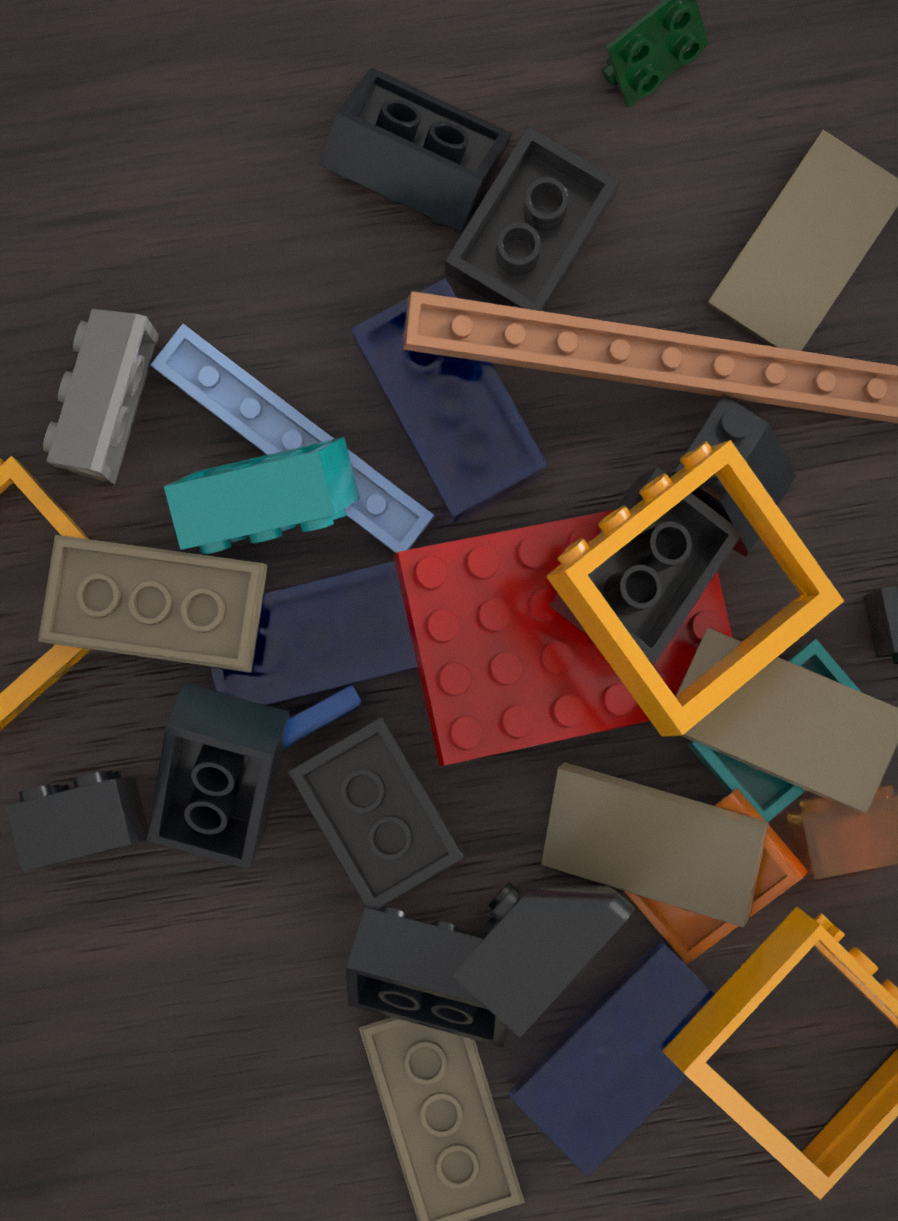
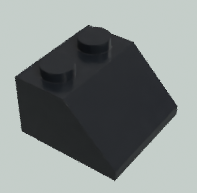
(761, 452)

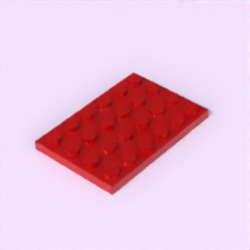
(505, 664)

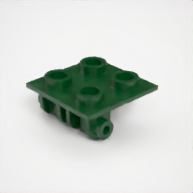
(655, 48)

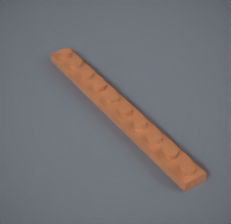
(650, 357)

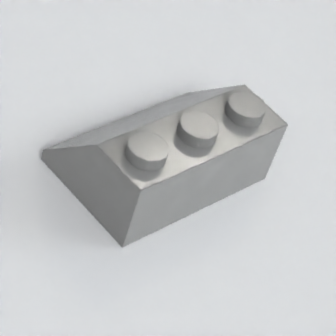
(101, 394)

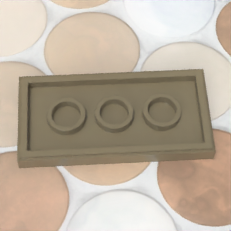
(807, 245)
(153, 603)
(799, 727)
(654, 844)
(441, 1121)

